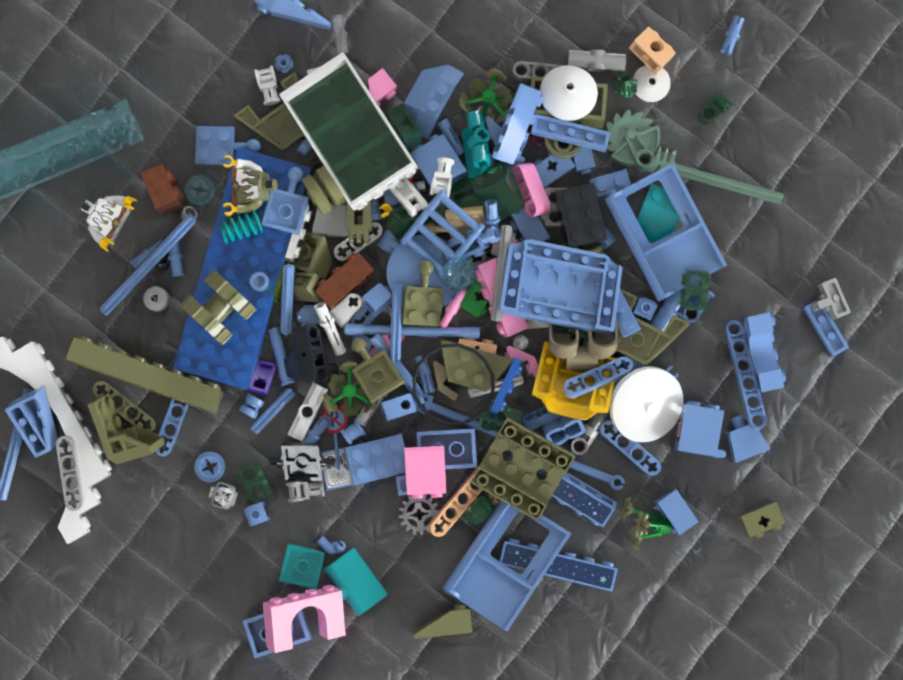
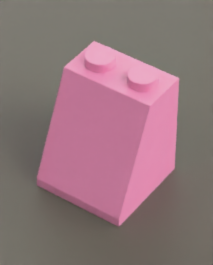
(425, 471)

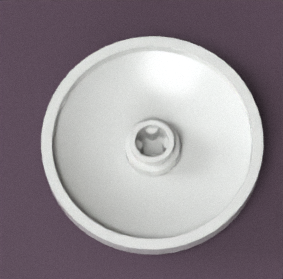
(646, 404)

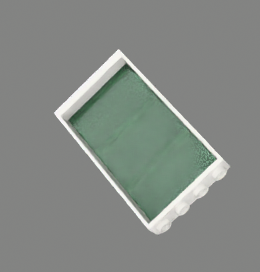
(349, 132)

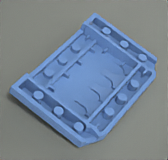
(561, 286)

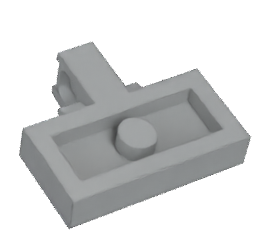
(832, 299)

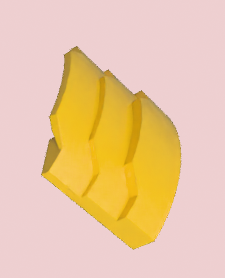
(550, 383)

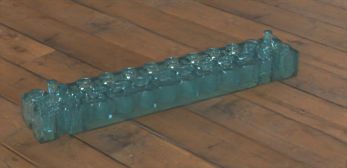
(67, 148)

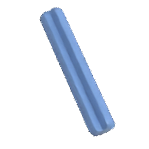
(272, 411)

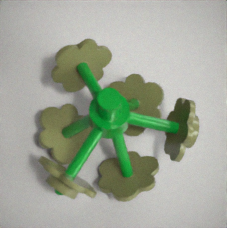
(479, 92)
(340, 385)

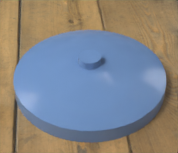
(404, 267)

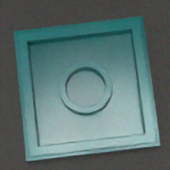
(302, 566)

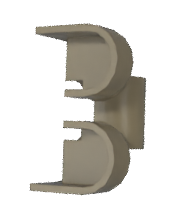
(582, 356)

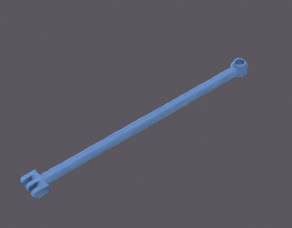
(577, 466)

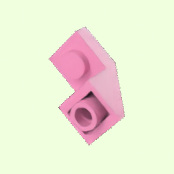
(531, 367)

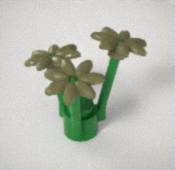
(659, 525)

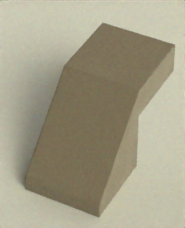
(441, 376)

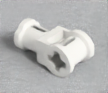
(267, 81)
(442, 179)

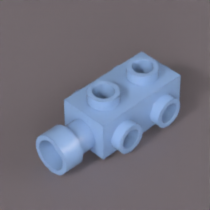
(490, 235)

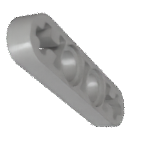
(67, 473)

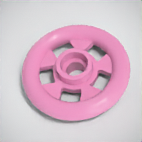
(453, 307)

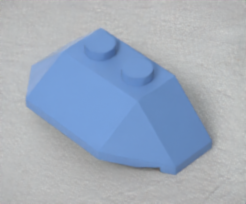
(431, 96)

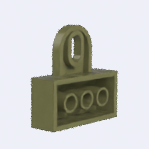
(593, 119)

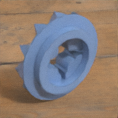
(201, 463)

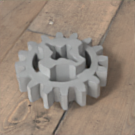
(418, 505)

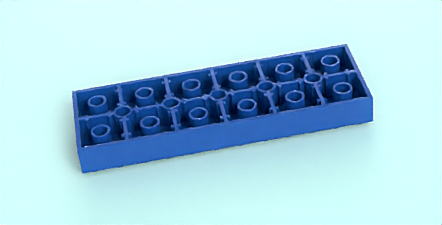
(236, 262)

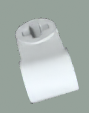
(344, 312)

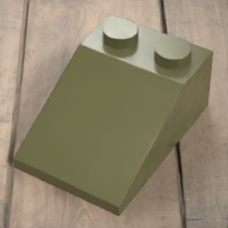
(451, 622)

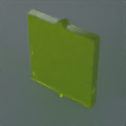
(278, 290)

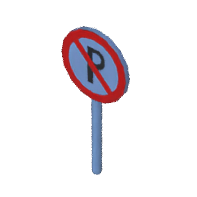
(337, 423)

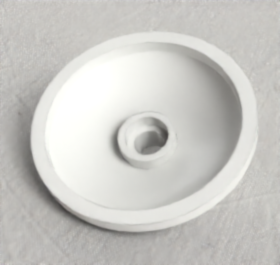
(567, 103)

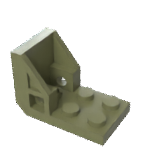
(114, 439)

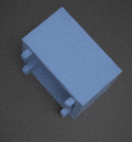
(676, 510)

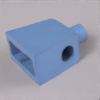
(392, 408)
(745, 441)

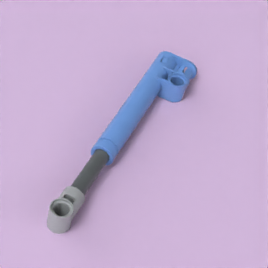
(670, 307)

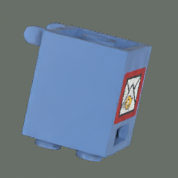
(699, 430)

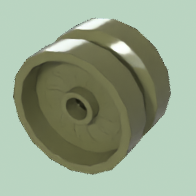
(323, 190)

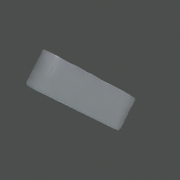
(530, 68)

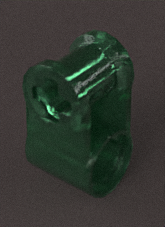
(716, 106)

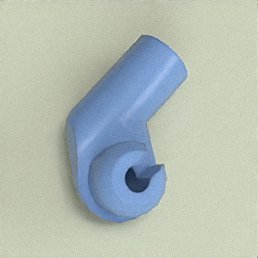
(331, 547)

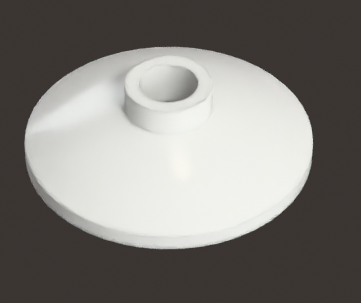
(650, 92)

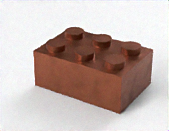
(163, 189)
(344, 280)

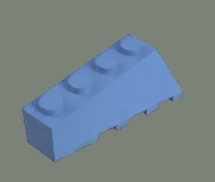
(516, 124)

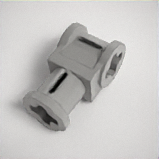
(304, 490)

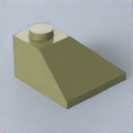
(313, 256)

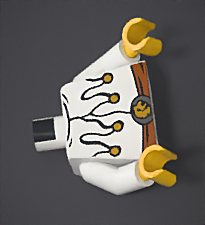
(107, 217)

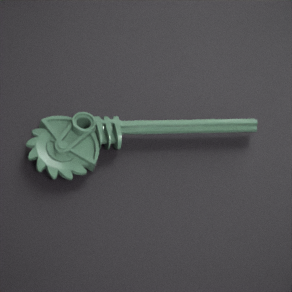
(635, 139)

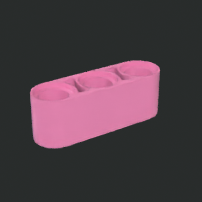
(532, 189)

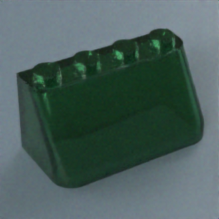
(494, 183)

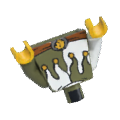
(249, 186)

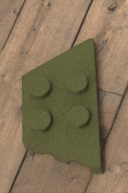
(469, 370)

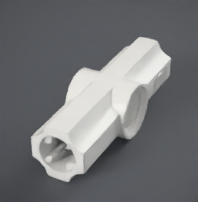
(301, 423)

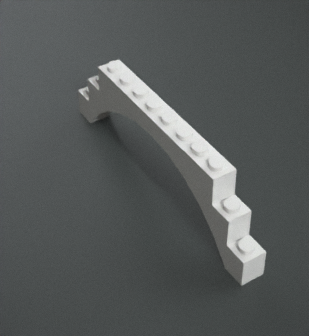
(33, 368)

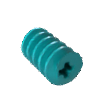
(241, 226)

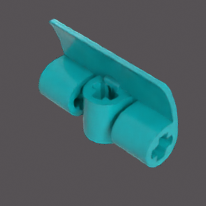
(475, 144)
(356, 582)

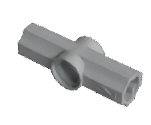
(597, 60)

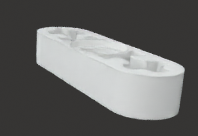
(357, 249)

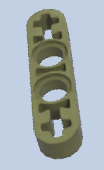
(126, 404)

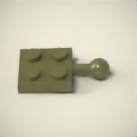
(423, 303)
(376, 374)

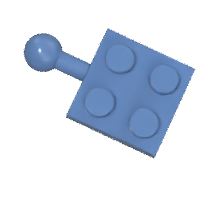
(217, 142)
(285, 209)

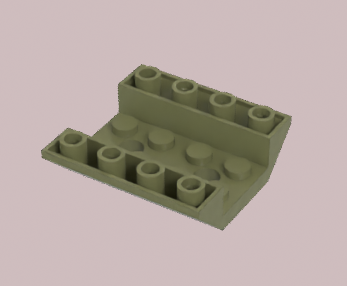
(516, 478)

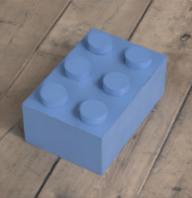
(458, 446)
(375, 459)
(257, 638)

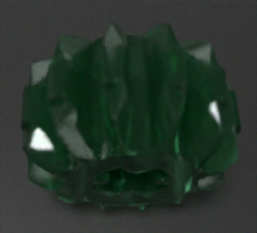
(478, 511)

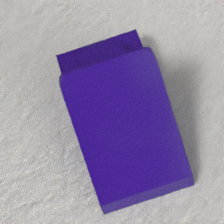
(262, 377)

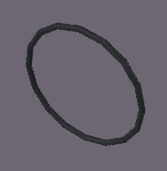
(447, 346)

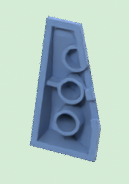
(293, 11)

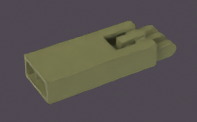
(364, 223)

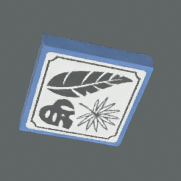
(332, 476)

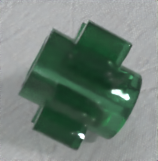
(625, 86)

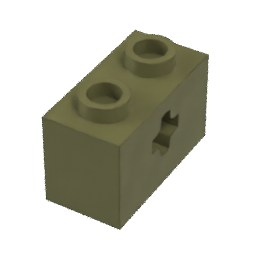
(751, 518)

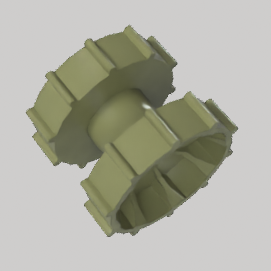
(218, 307)

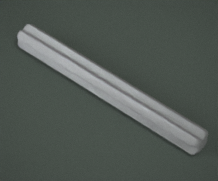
(505, 240)

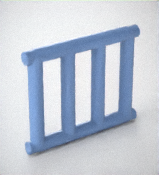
(430, 211)

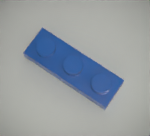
(507, 386)

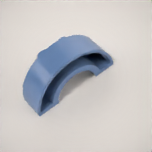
(759, 338)

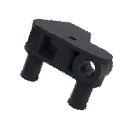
(302, 361)

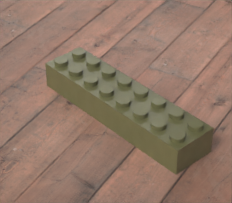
(143, 375)

